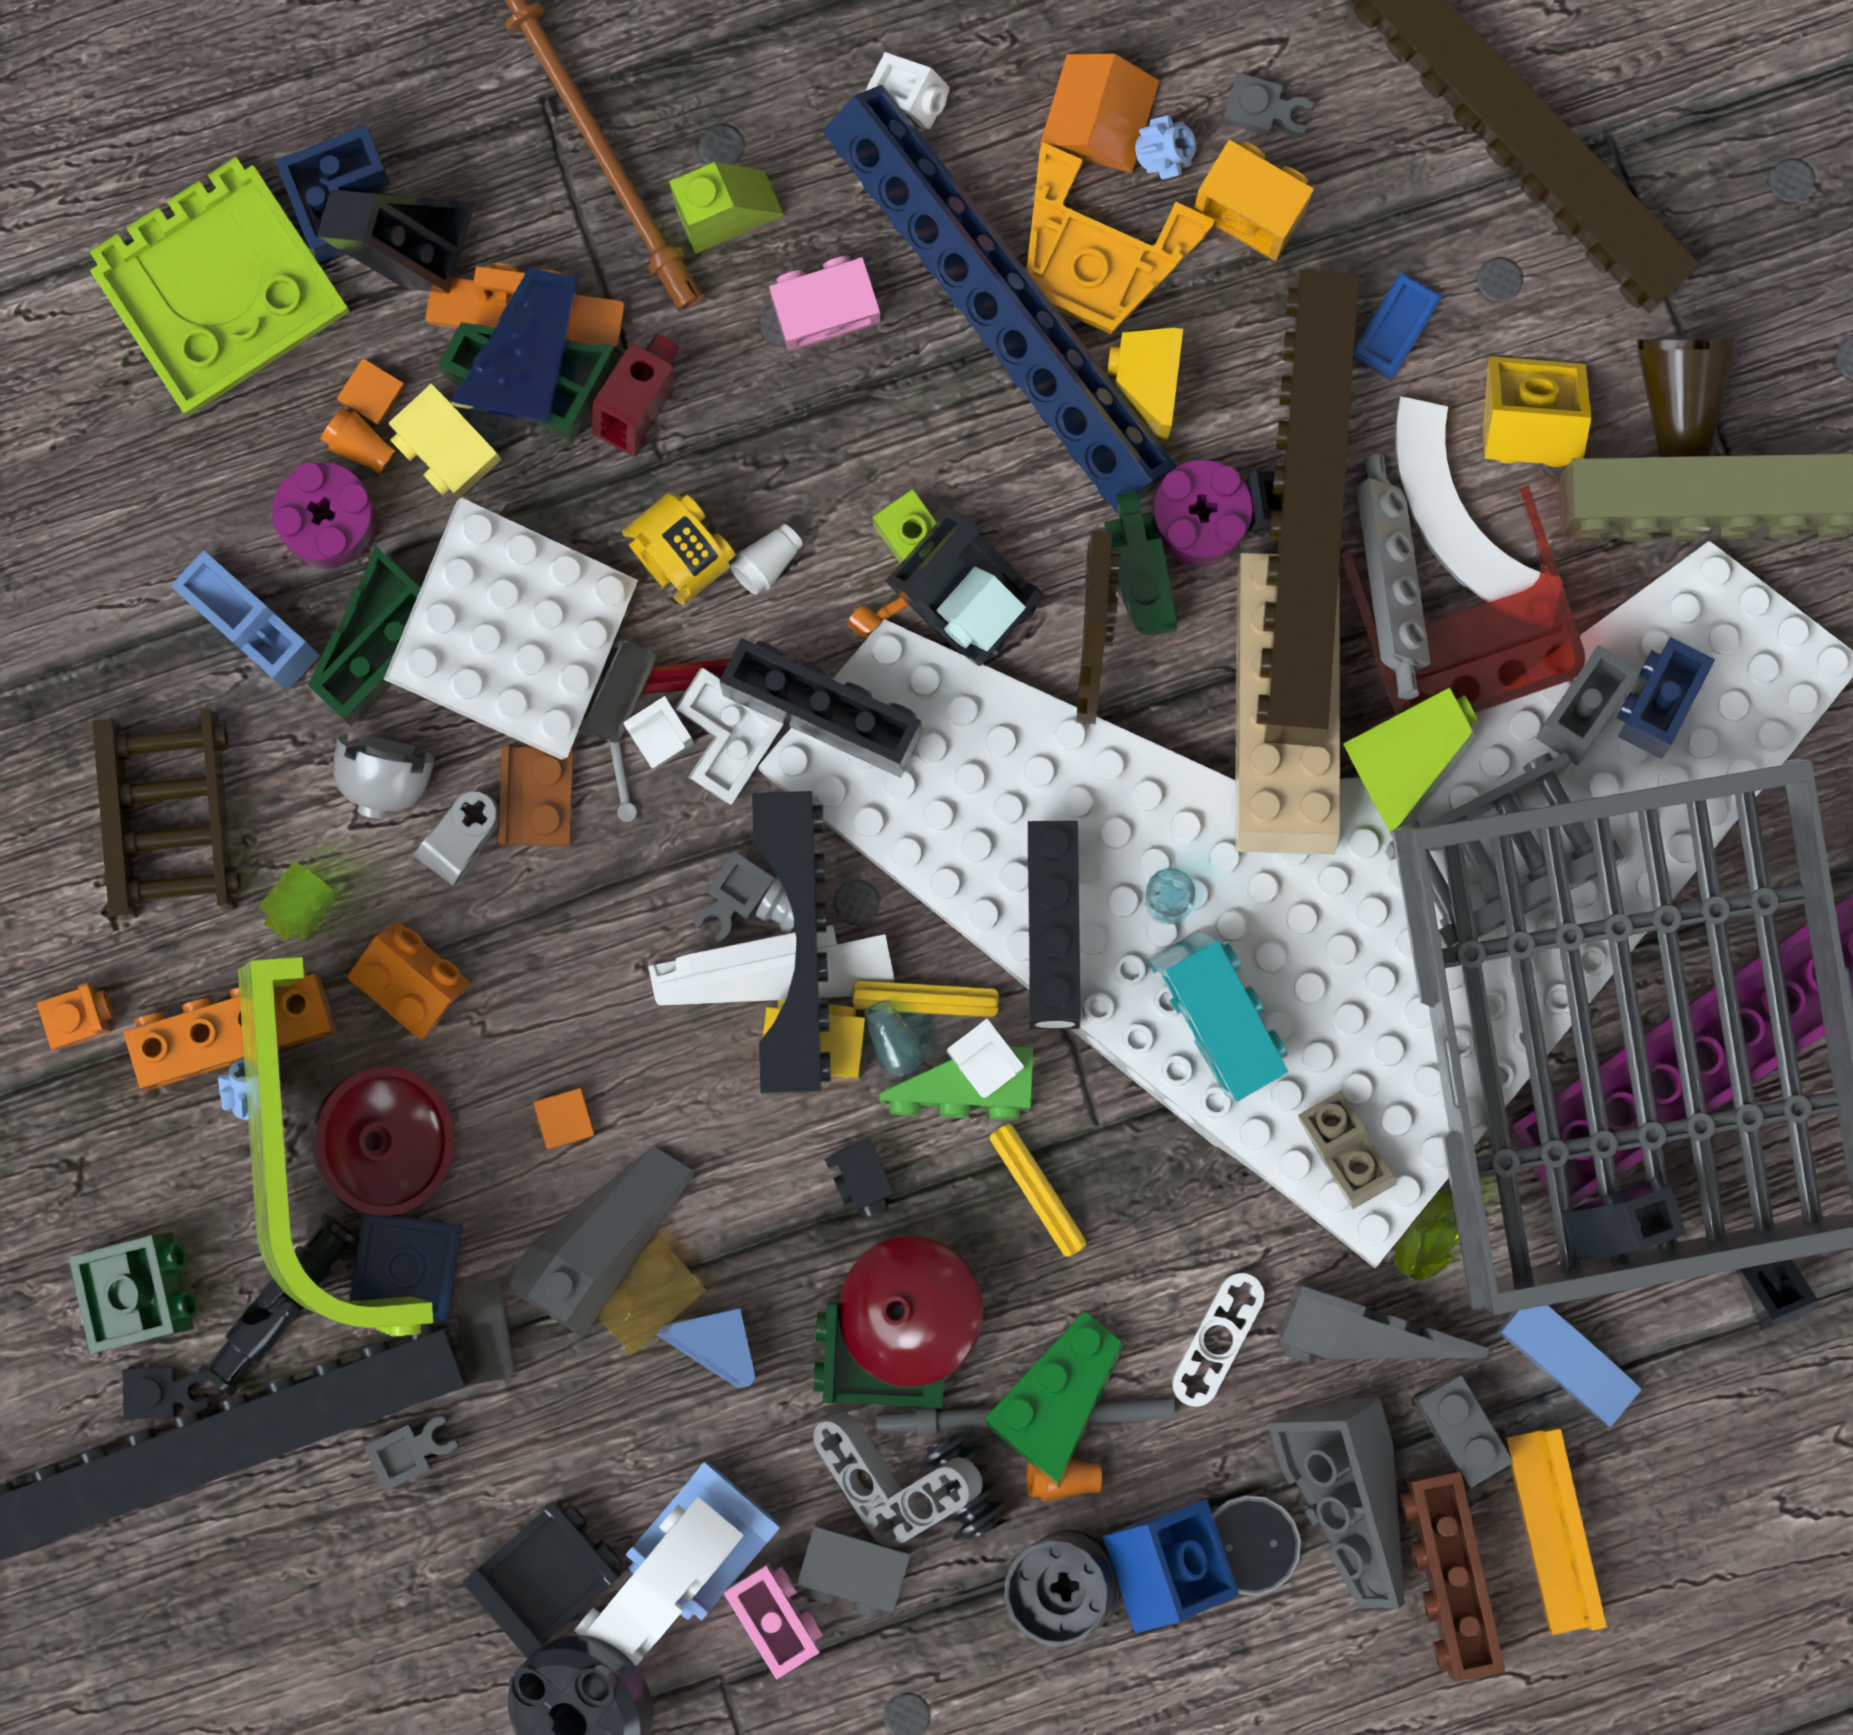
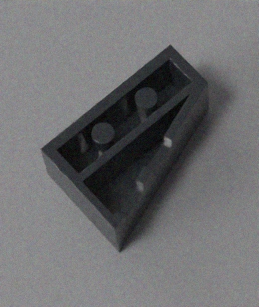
(399, 236)

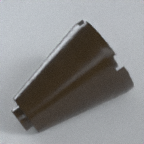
(1685, 391)

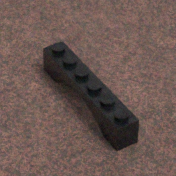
(792, 1047)

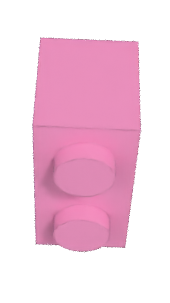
(824, 302)

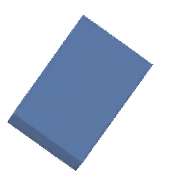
(715, 1343)

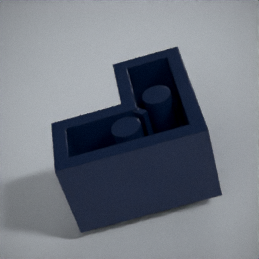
(339, 163)

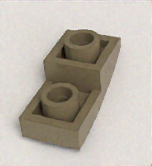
(1347, 1149)

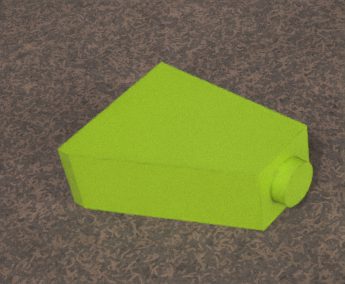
(723, 203)
(1412, 754)

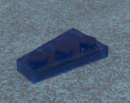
(524, 355)

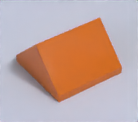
(1100, 109)

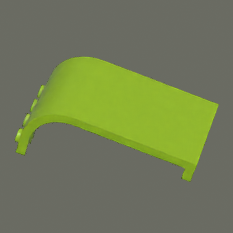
(390, 1315)

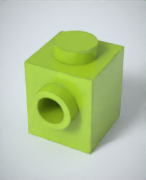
(904, 524)

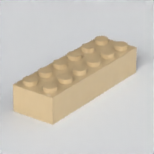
(1282, 791)

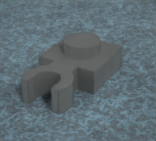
(1257, 104)
(738, 890)
(403, 1454)

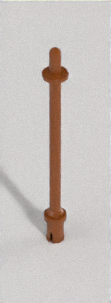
(665, 258)

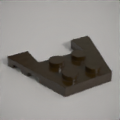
(1099, 620)

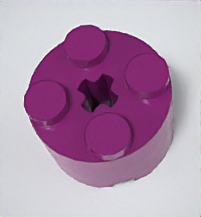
(315, 489)
(1219, 491)

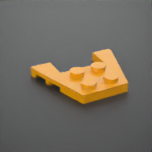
(1090, 266)

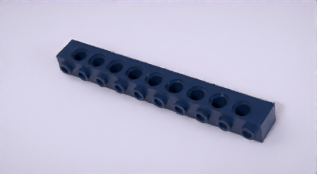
(997, 296)

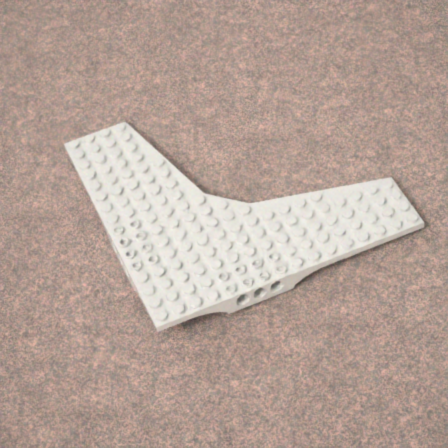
(1311, 931)

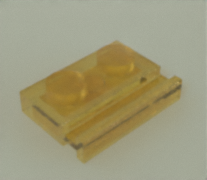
(649, 1296)

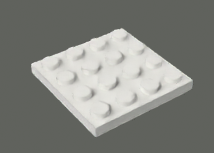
(511, 629)

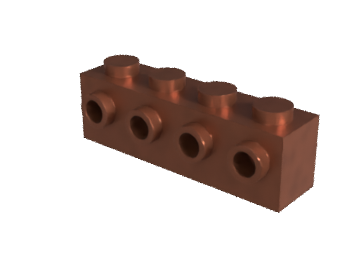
(1454, 1576)

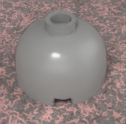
(380, 774)

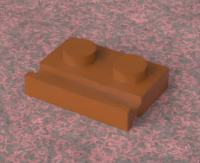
(535, 798)

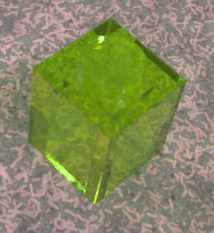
(297, 903)

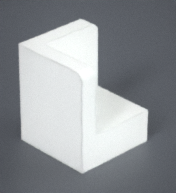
(659, 733)
(985, 1059)

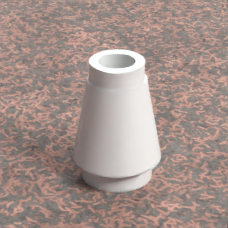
(765, 560)

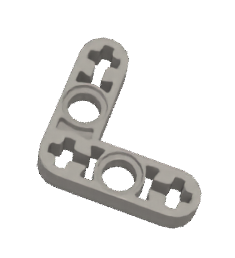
(887, 1497)

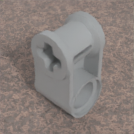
(452, 844)

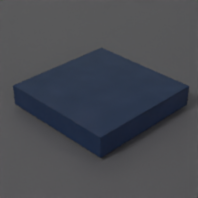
(406, 1260)

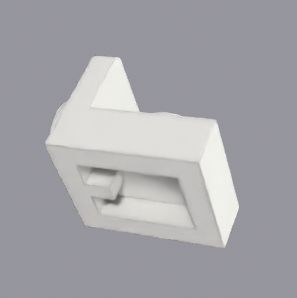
(913, 87)

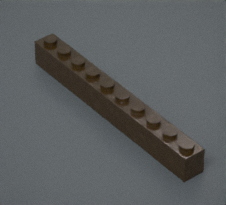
(1535, 145)
(1311, 509)

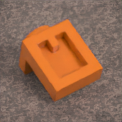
(76, 1016)

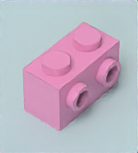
(773, 1620)

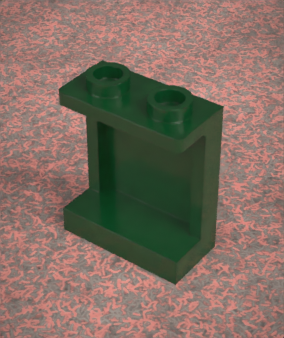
(847, 1382)

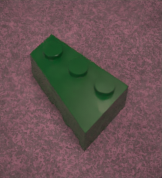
(580, 378)
(363, 645)

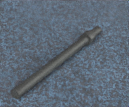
(928, 1421)

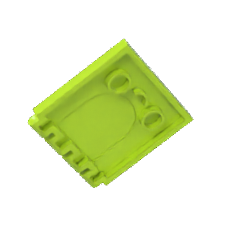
(216, 286)

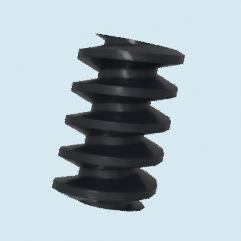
(979, 1514)

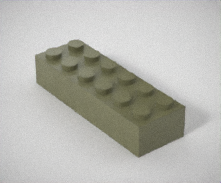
(1707, 496)

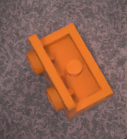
(408, 979)

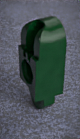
(1143, 567)

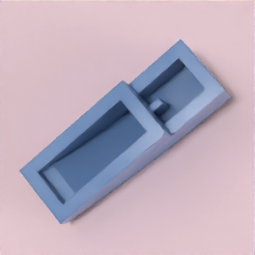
(245, 620)
(1571, 1361)

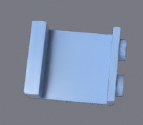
(734, 1507)

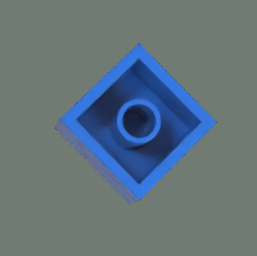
(1170, 1566)

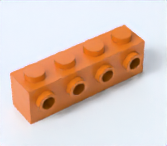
(212, 1037)

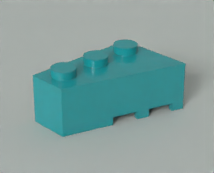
(1221, 1014)

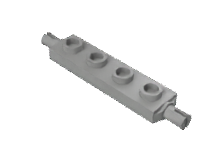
(1393, 576)

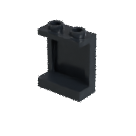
(940, 566)
(543, 1577)

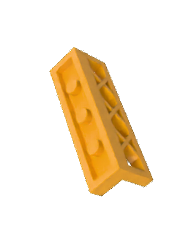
(1555, 1531)

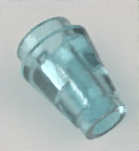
(893, 1040)

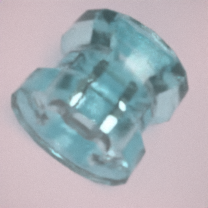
(1170, 906)

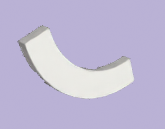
(1440, 513)

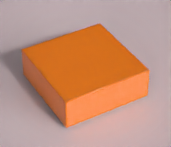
(371, 392)
(564, 1119)

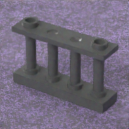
(1541, 772)

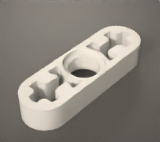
(1225, 1301)

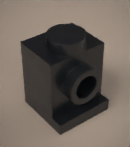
(861, 1178)

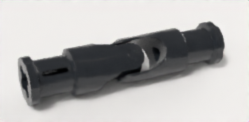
(255, 1329)

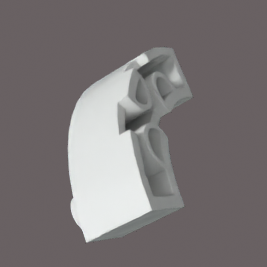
(677, 1567)

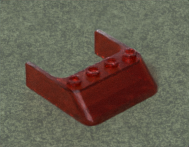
(1494, 648)

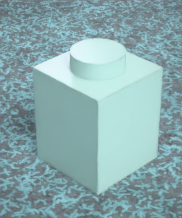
(979, 610)

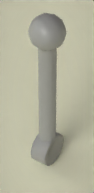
(626, 811)

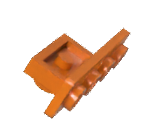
(487, 295)

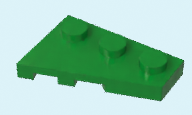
(1053, 1401)

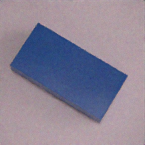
(1396, 326)

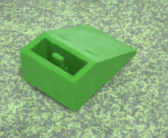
(955, 1096)

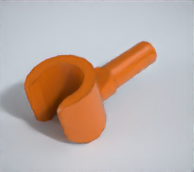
(865, 621)

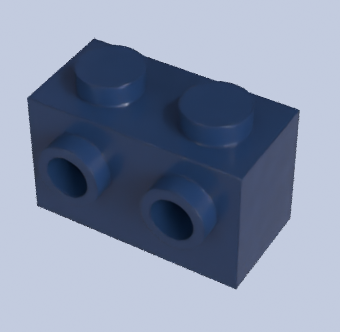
(1666, 697)

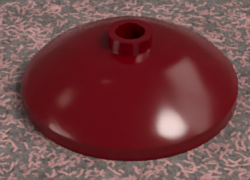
(410, 1147)
(939, 1317)

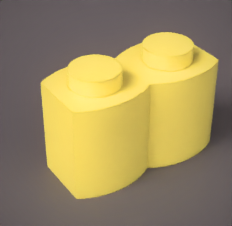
(444, 442)

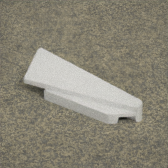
(765, 969)

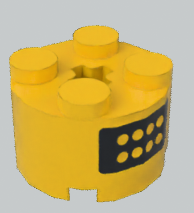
(678, 546)

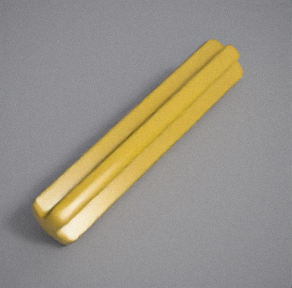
(928, 998)
(1038, 1190)

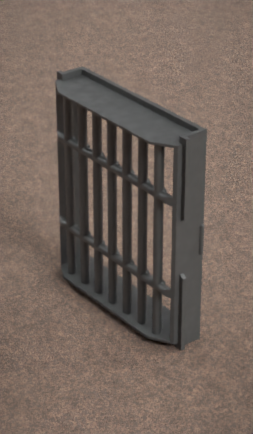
(1670, 1259)

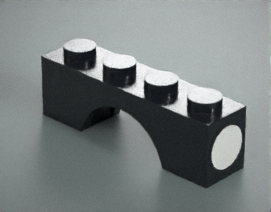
(1053, 925)

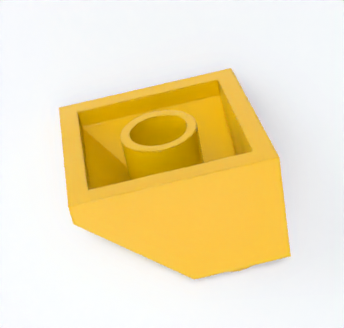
(1148, 374)

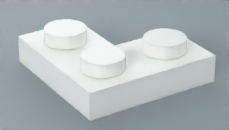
(739, 736)

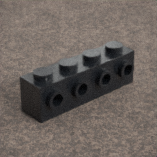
(821, 706)

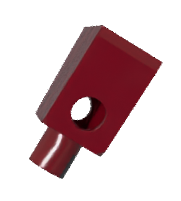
(634, 395)

